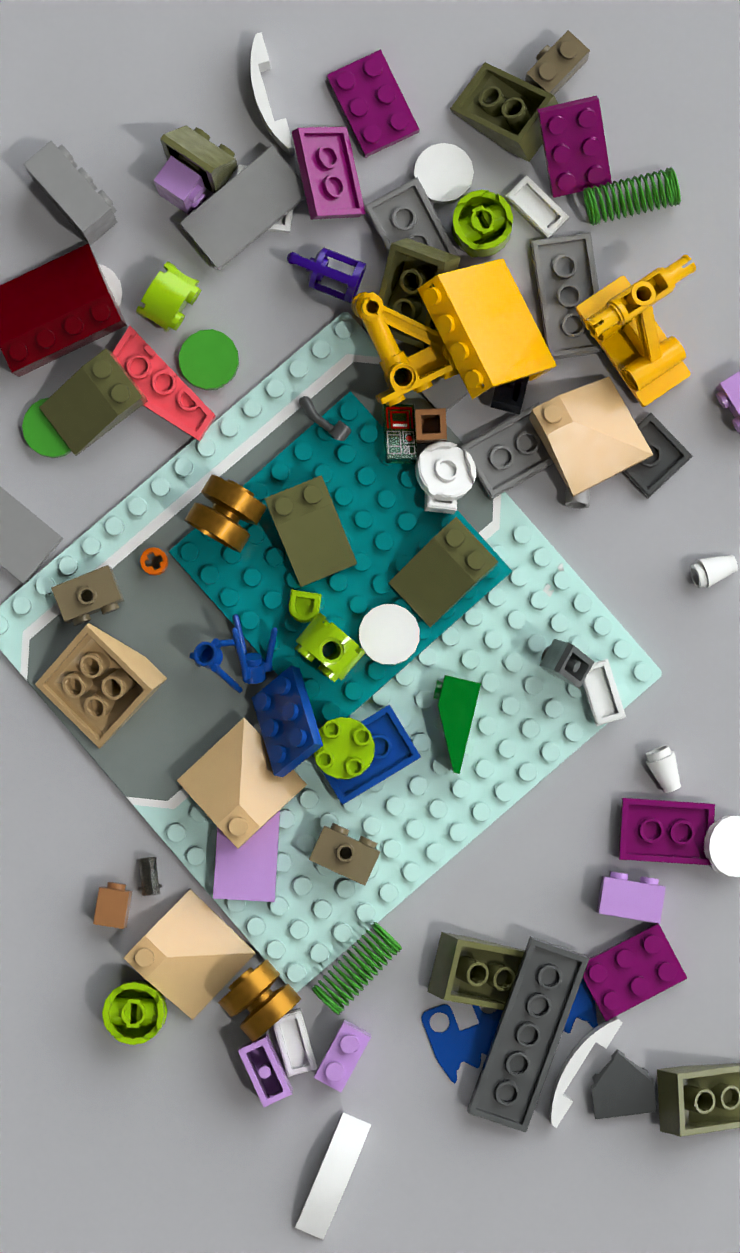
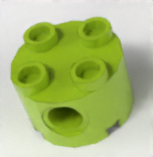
(482, 223)
(168, 297)
(345, 652)
(345, 749)
(134, 1012)

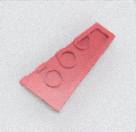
(162, 387)

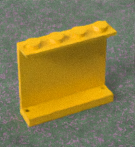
(486, 326)

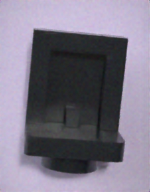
(510, 396)

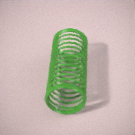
(671, 187)
(389, 940)

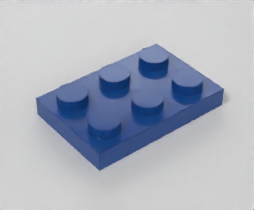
(287, 721)
(392, 753)

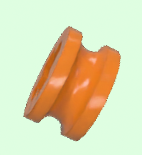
(157, 552)

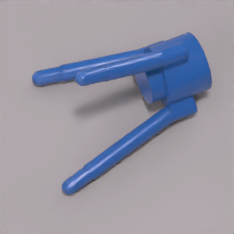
(210, 656)
(252, 664)

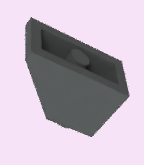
(566, 662)

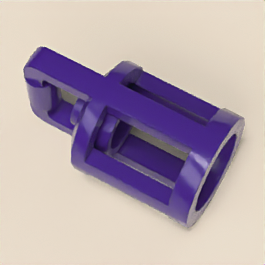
(319, 268)

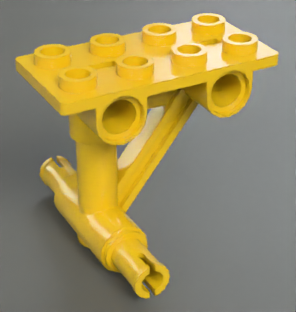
(627, 331)
(420, 367)

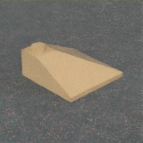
(589, 435)
(100, 683)
(238, 784)
(190, 954)

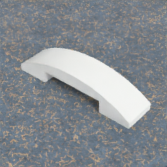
(277, 129)
(600, 1034)
(333, 1176)

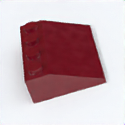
(55, 311)

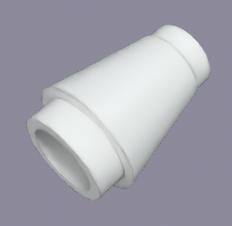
(712, 570)
(664, 768)

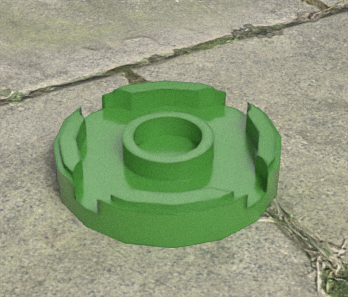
(208, 359)
(41, 434)

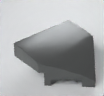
(622, 1089)

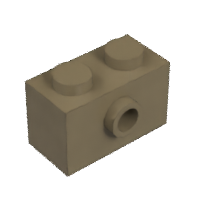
(558, 63)
(88, 595)
(344, 854)

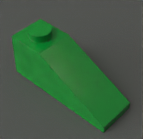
(456, 712)

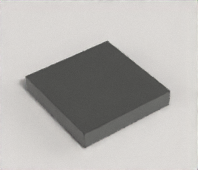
(667, 457)

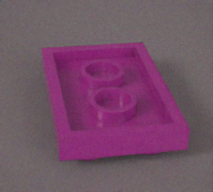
(373, 103)
(574, 146)
(328, 172)
(664, 831)
(632, 972)

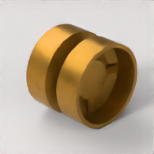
(230, 505)
(253, 993)

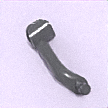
(338, 432)

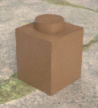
(430, 425)
(113, 906)

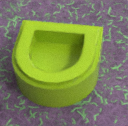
(304, 605)

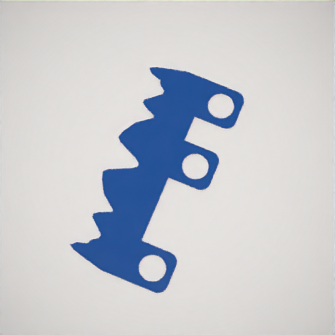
(467, 1045)

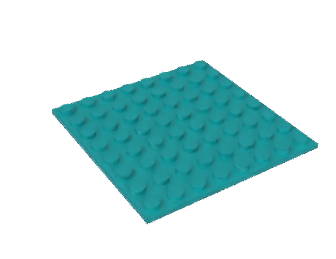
(385, 527)

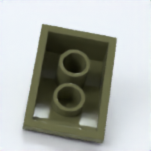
(504, 110)
(200, 155)
(408, 268)
(92, 401)
(311, 531)
(443, 572)
(474, 971)
(699, 1098)

